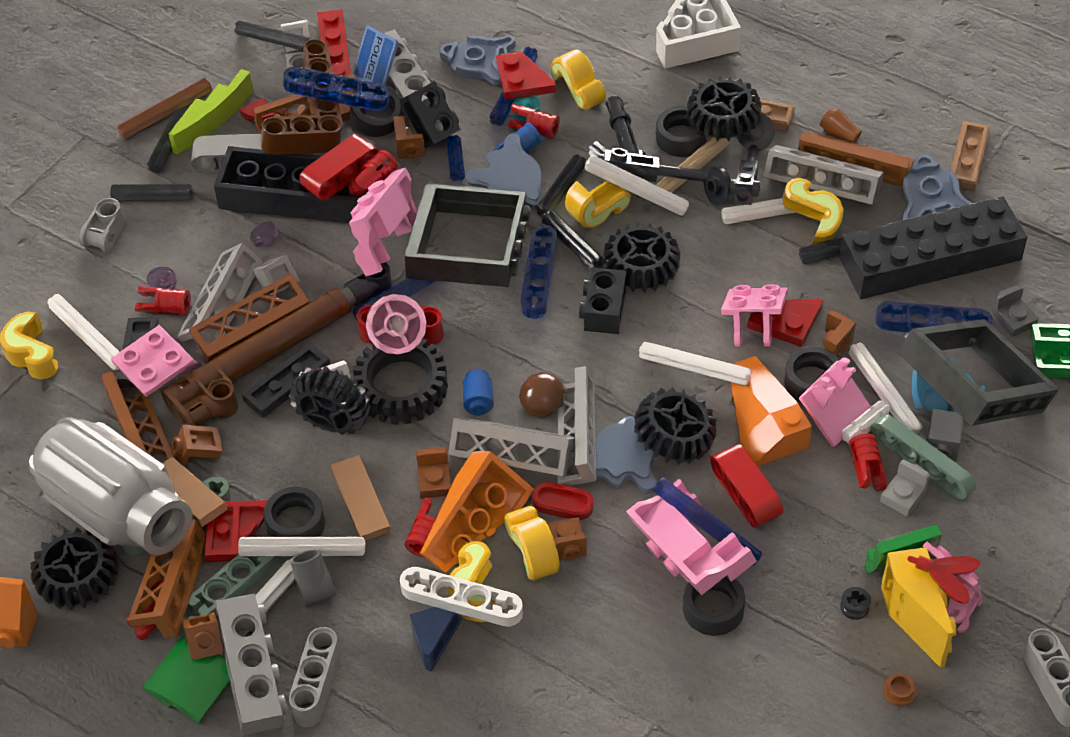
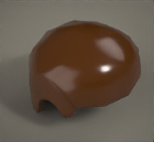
(542, 394)

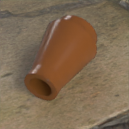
(839, 125)

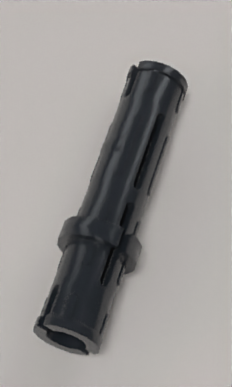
(620, 123)

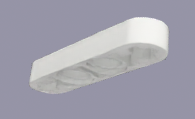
(459, 600)

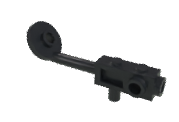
(715, 178)
(746, 184)

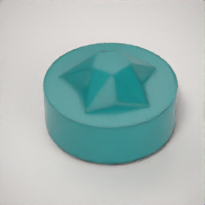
(531, 102)

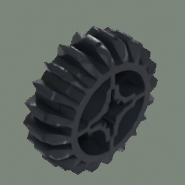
(724, 108)
(642, 249)
(330, 400)
(675, 425)
(54, 569)

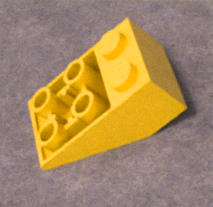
(918, 604)

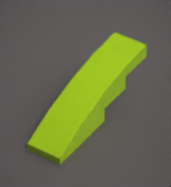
(208, 115)

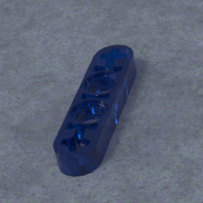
(335, 90)
(541, 271)
(931, 312)

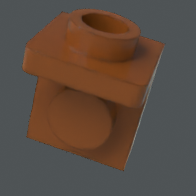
(407, 144)
(839, 333)
(196, 442)
(433, 472)
(569, 538)
(203, 636)

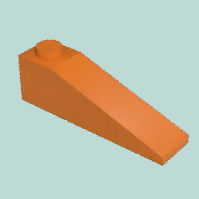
(768, 416)

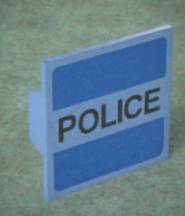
(375, 56)

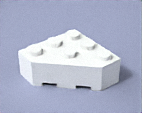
(697, 32)

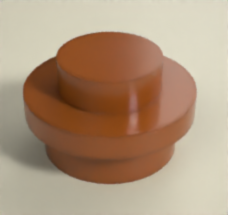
(899, 690)

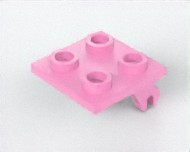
(742, 299)
(153, 361)
(835, 401)
(960, 611)

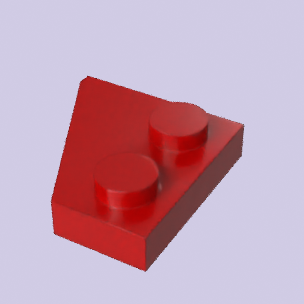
(522, 77)
(794, 321)
(224, 531)

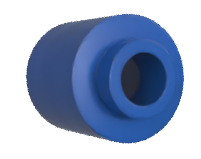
(477, 392)

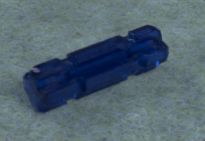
(455, 157)

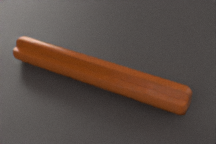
(164, 108)

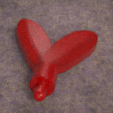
(943, 572)

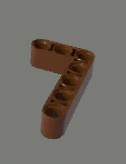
(312, 132)

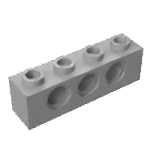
(406, 73)
(824, 174)
(253, 713)

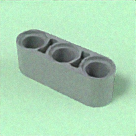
(210, 150)
(1048, 664)
(314, 690)

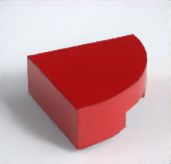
(247, 111)

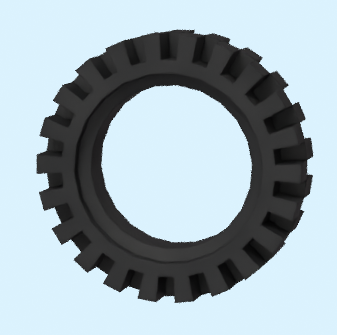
(415, 404)

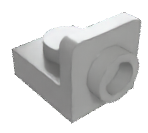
(906, 488)

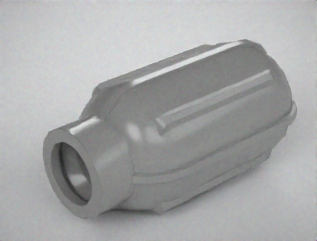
(109, 486)

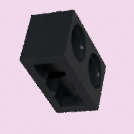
(424, 118)
(604, 300)

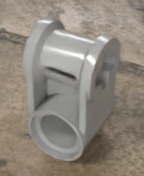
(103, 225)

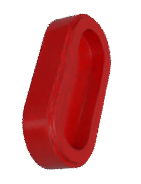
(562, 500)

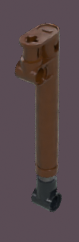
(209, 388)

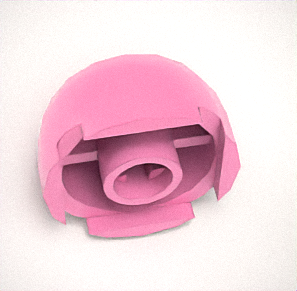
(396, 324)

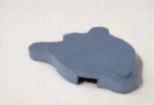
(477, 56)
(510, 171)
(930, 189)
(623, 458)

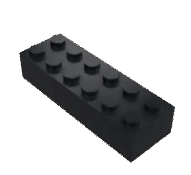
(272, 186)
(932, 247)

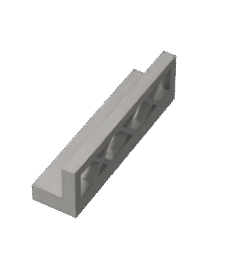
(222, 289)
(584, 428)
(515, 434)

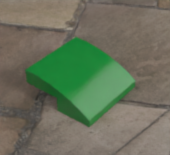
(1051, 349)
(877, 557)
(188, 683)

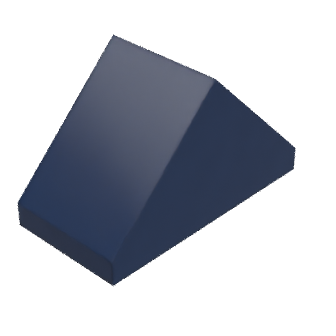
(432, 633)

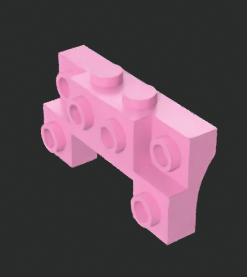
(379, 213)
(685, 547)

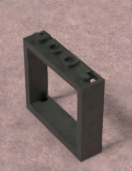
(472, 202)
(1031, 387)

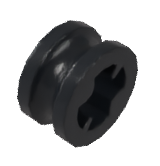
(850, 610)

